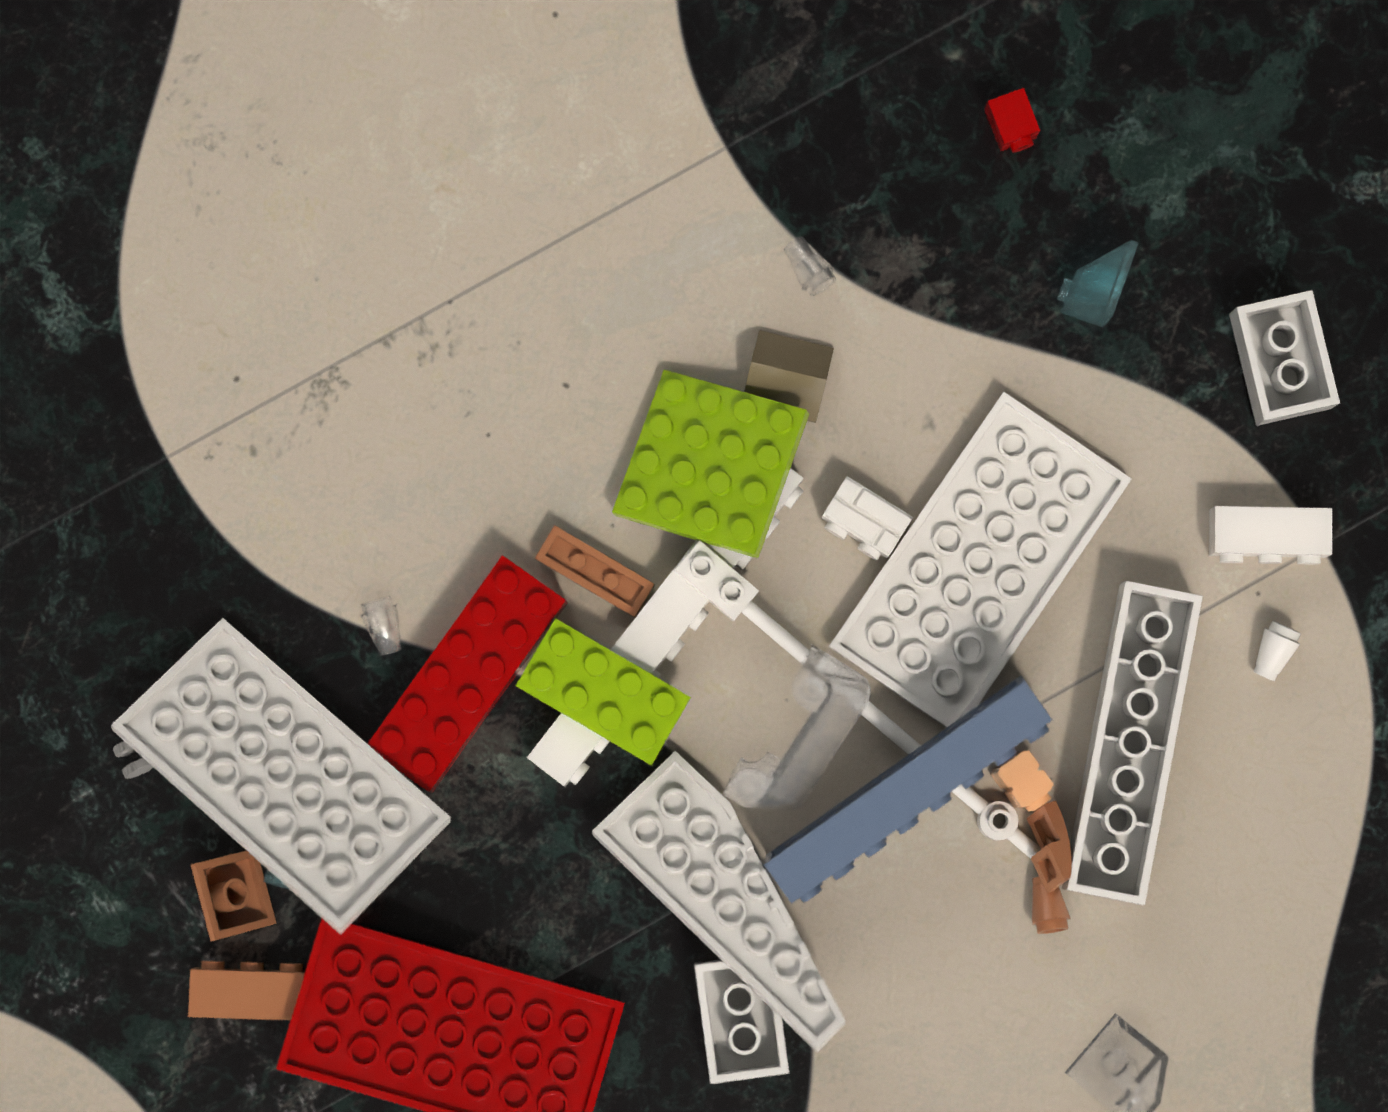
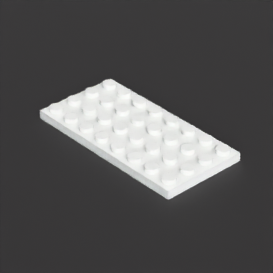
(980, 562)
(281, 775)

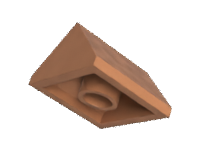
(233, 895)

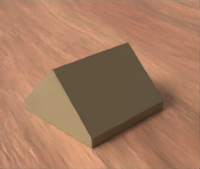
(789, 371)

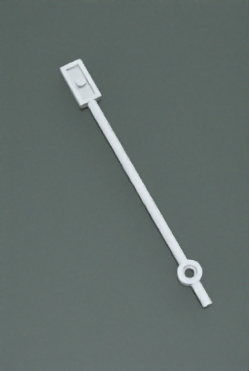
(733, 596)

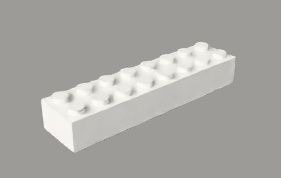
(1132, 742)

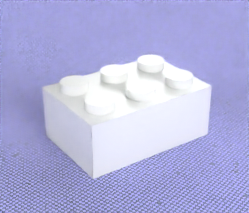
(1284, 358)
(739, 1027)

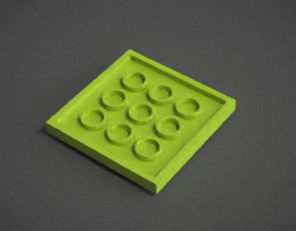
(711, 463)

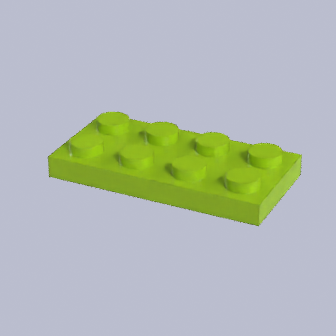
(603, 691)

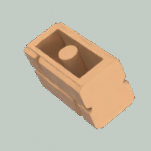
(1023, 781)

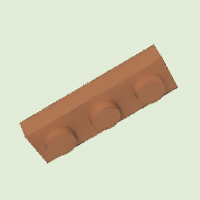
(594, 571)

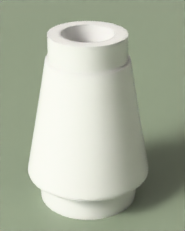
(1275, 650)

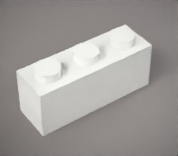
(1270, 534)

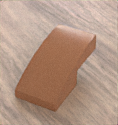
(1054, 859)

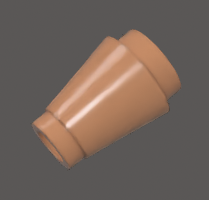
(1048, 909)

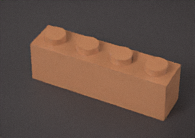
(244, 991)

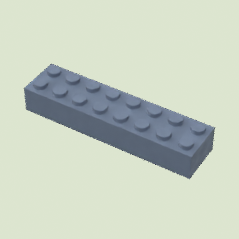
(907, 789)

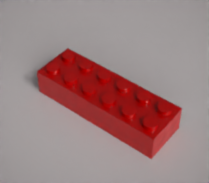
(467, 674)

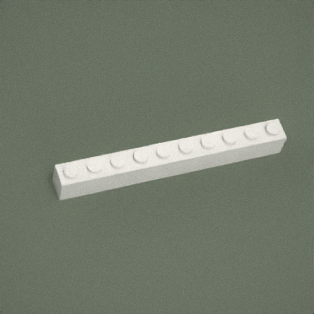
(646, 643)

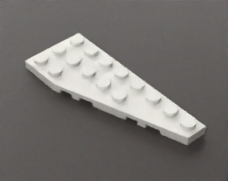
(702, 866)

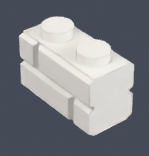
(866, 519)

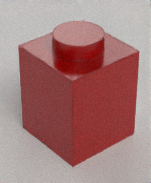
(1012, 121)

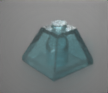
(1097, 286)

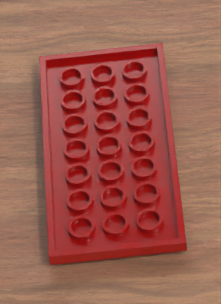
(444, 1028)

